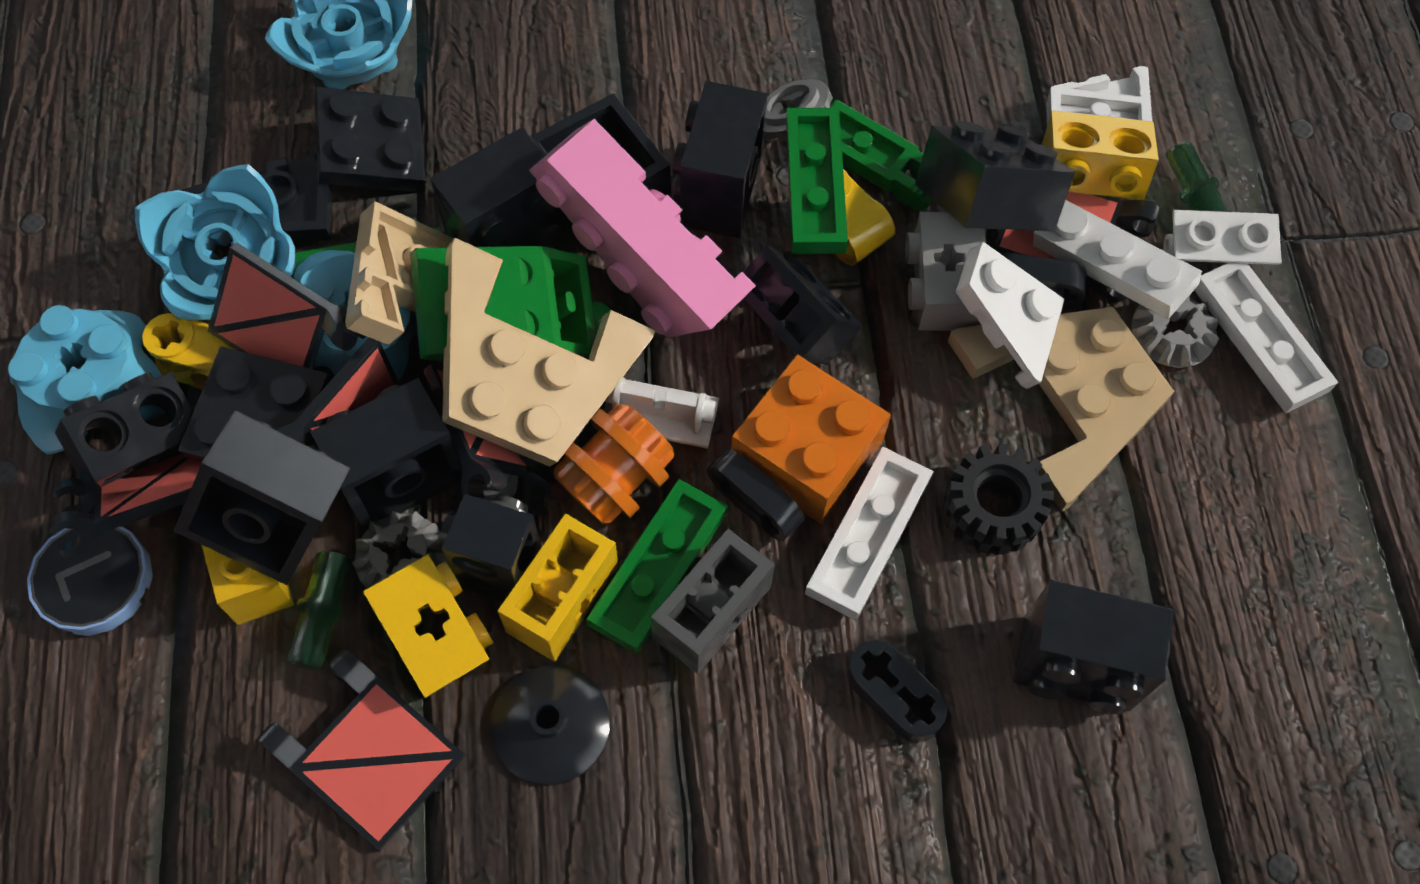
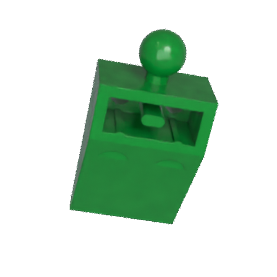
(534, 291)

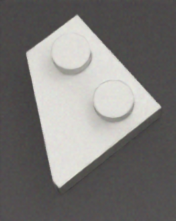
(1098, 96)
(1011, 309)

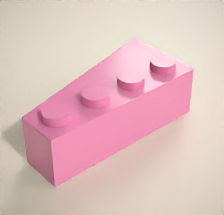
(638, 234)

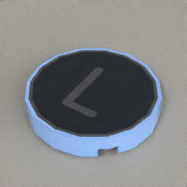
(91, 589)

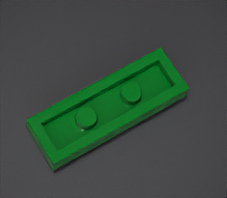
(816, 181)
(657, 565)

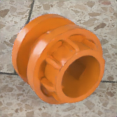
(614, 463)

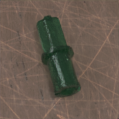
(1198, 188)
(319, 610)

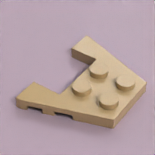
(383, 271)
(1095, 381)
(514, 383)

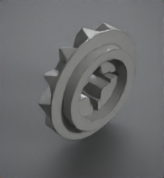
(796, 94)
(1181, 347)
(375, 565)

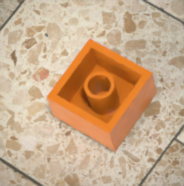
(811, 436)

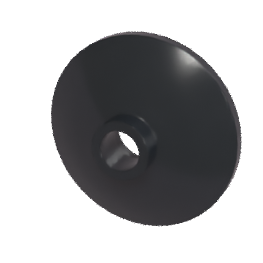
(554, 753)

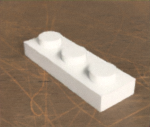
(1120, 260)
(1265, 335)
(868, 533)

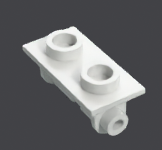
(1224, 237)
(675, 413)

